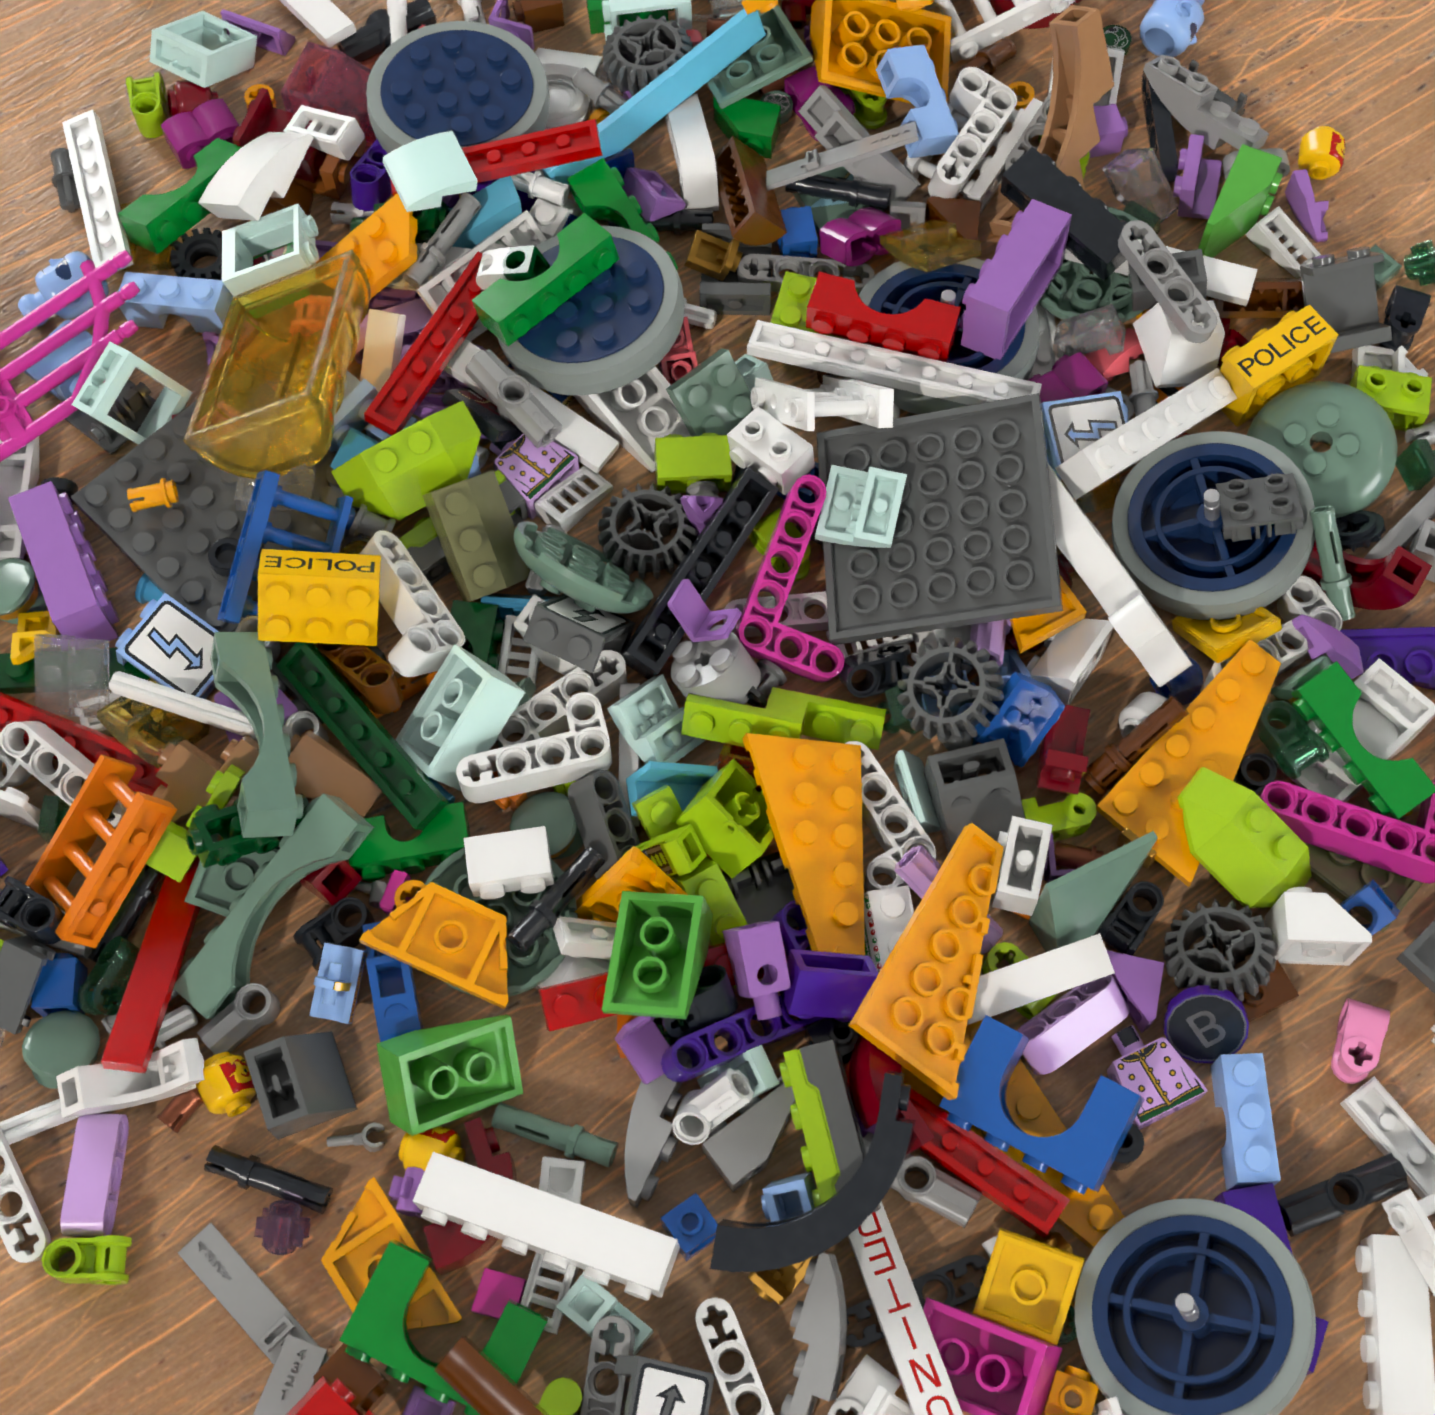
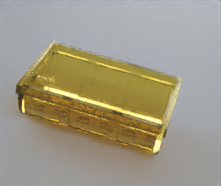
(281, 370)

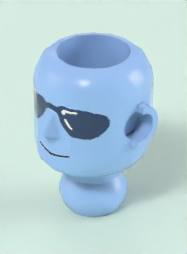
(1171, 26)
(56, 278)

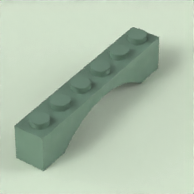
(267, 792)
(323, 837)

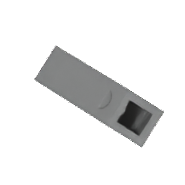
(748, 1142)

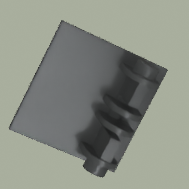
(129, 409)
(1260, 503)
(763, 889)

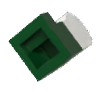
(510, 264)

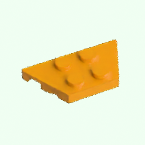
(382, 244)
(630, 873)
(448, 940)
(360, 1247)

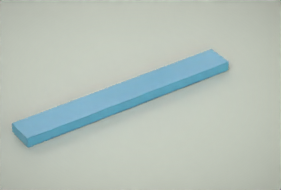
(670, 89)

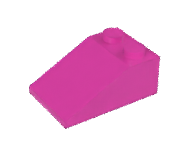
(991, 1364)

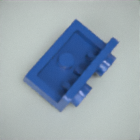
(1023, 717)

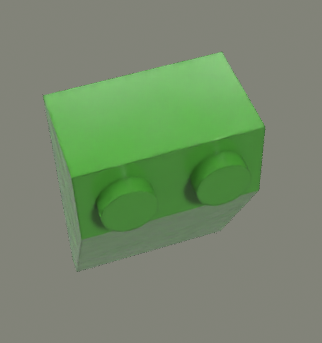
(1241, 199)
(657, 954)
(449, 1072)

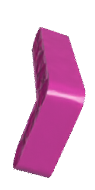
(780, 584)
(1373, 830)

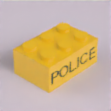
(1276, 361)
(318, 597)

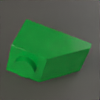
(751, 122)

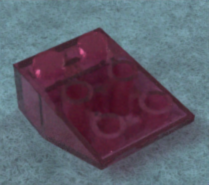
(332, 80)

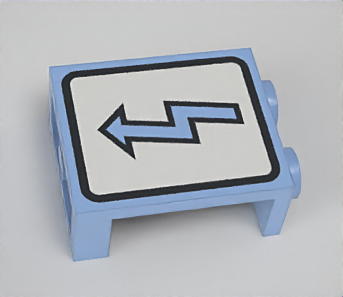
(1080, 422)
(171, 647)

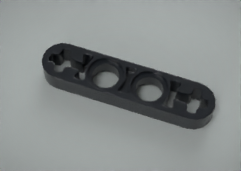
(1159, 130)
(958, 1268)

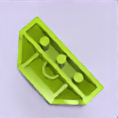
(412, 463)
(1242, 840)

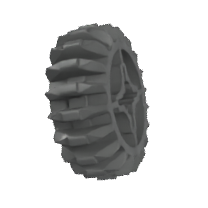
(643, 51)
(640, 549)
(951, 659)
(1234, 936)

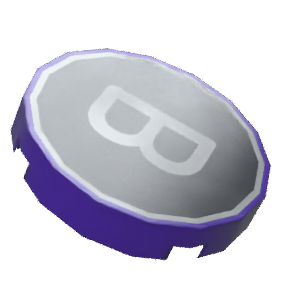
(1205, 1023)

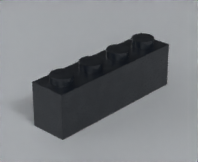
(1092, 228)

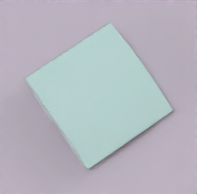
(429, 170)
(861, 507)
(653, 722)

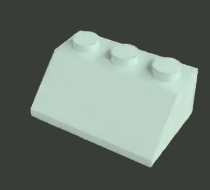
(458, 715)

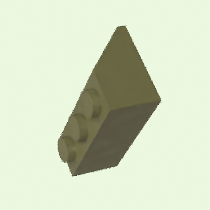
(476, 536)

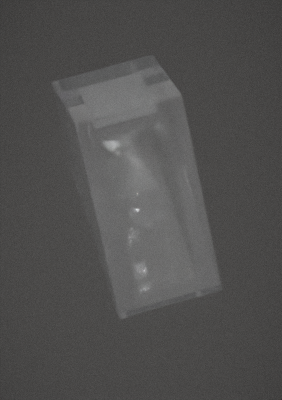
(1139, 178)

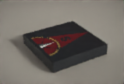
(484, 414)

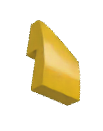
(23, 640)

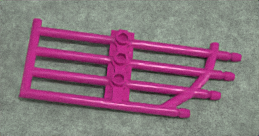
(16, 423)

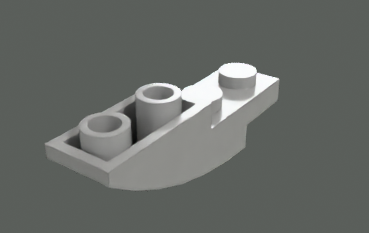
(1191, 102)
(839, 127)
(650, 1135)
(822, 1325)

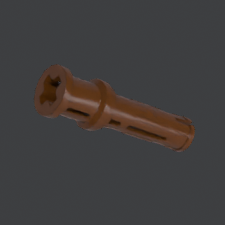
(1120, 756)

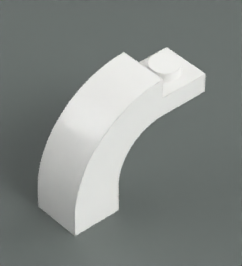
(100, 1090)

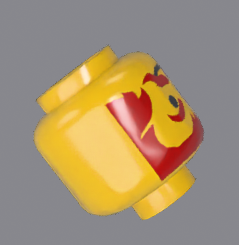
(1322, 151)
(226, 1084)
(417, 1149)

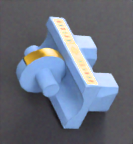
(338, 983)

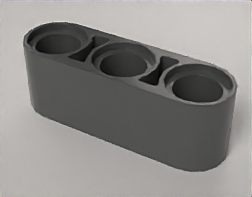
(602, 817)

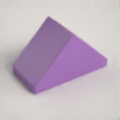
(1139, 984)

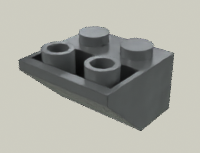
(299, 1082)

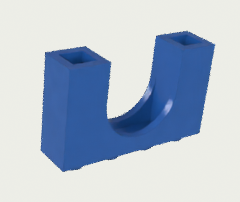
(1080, 1153)

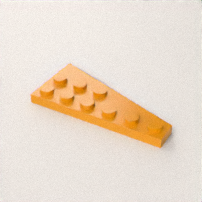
(933, 973)

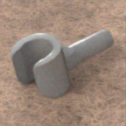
(375, 889)
(358, 1138)

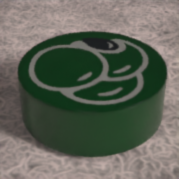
(1117, 37)

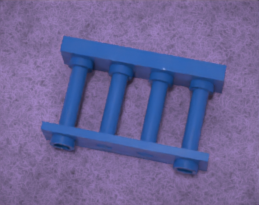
(259, 530)

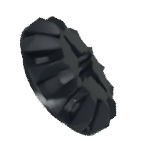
(1363, 528)

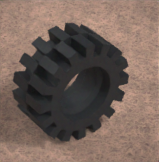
(195, 248)

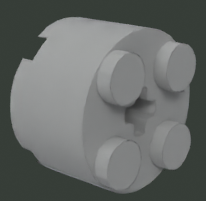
(715, 669)

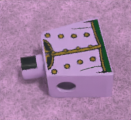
(533, 469)
(1155, 1074)

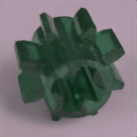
(1421, 263)

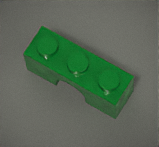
(439, 839)

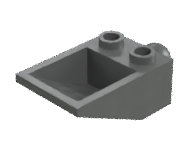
(967, 799)

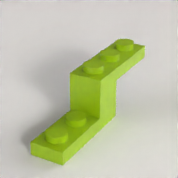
(785, 715)
(658, 815)
(172, 853)

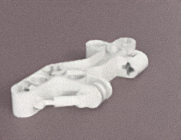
(1114, 588)

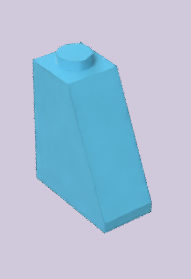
(499, 206)

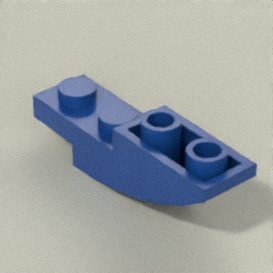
(392, 993)

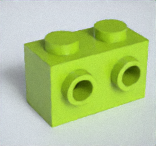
(1400, 394)
(692, 459)

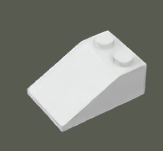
(637, 415)

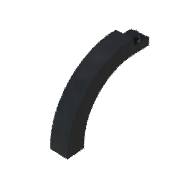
(790, 1241)

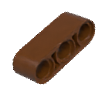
(366, 675)

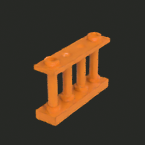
(119, 862)

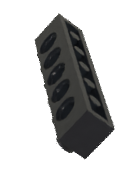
(703, 566)

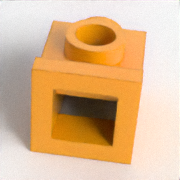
(1072, 1380)

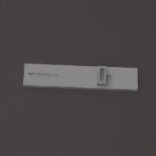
(817, 163)
(242, 1292)
(290, 1376)

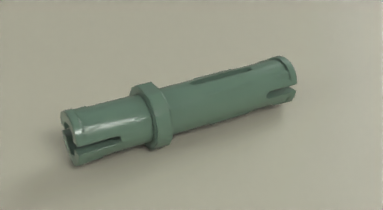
(1329, 548)
(570, 1139)

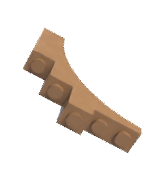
(1079, 80)
(318, 766)

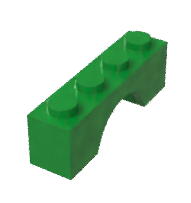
(601, 197)
(162, 218)
(517, 306)
(1330, 704)

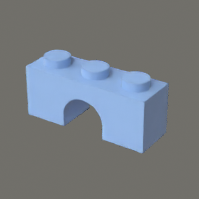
(912, 76)
(194, 299)
(1250, 1143)

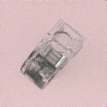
(1090, 333)

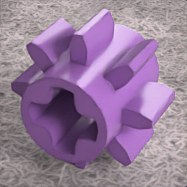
(404, 1190)

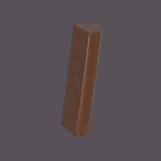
(749, 206)
(1267, 300)
(484, 1382)

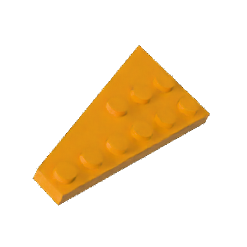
(1208, 737)
(817, 826)
(1085, 1215)

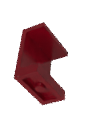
(264, 118)

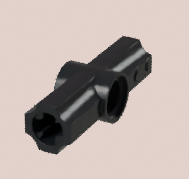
(376, 34)
(1363, 1184)

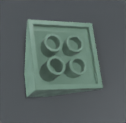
(763, 63)
(1084, 898)

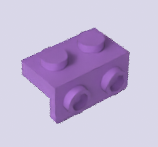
(1199, 181)

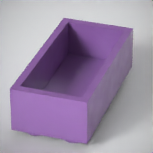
(1014, 279)
(64, 563)

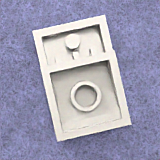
(255, 174)

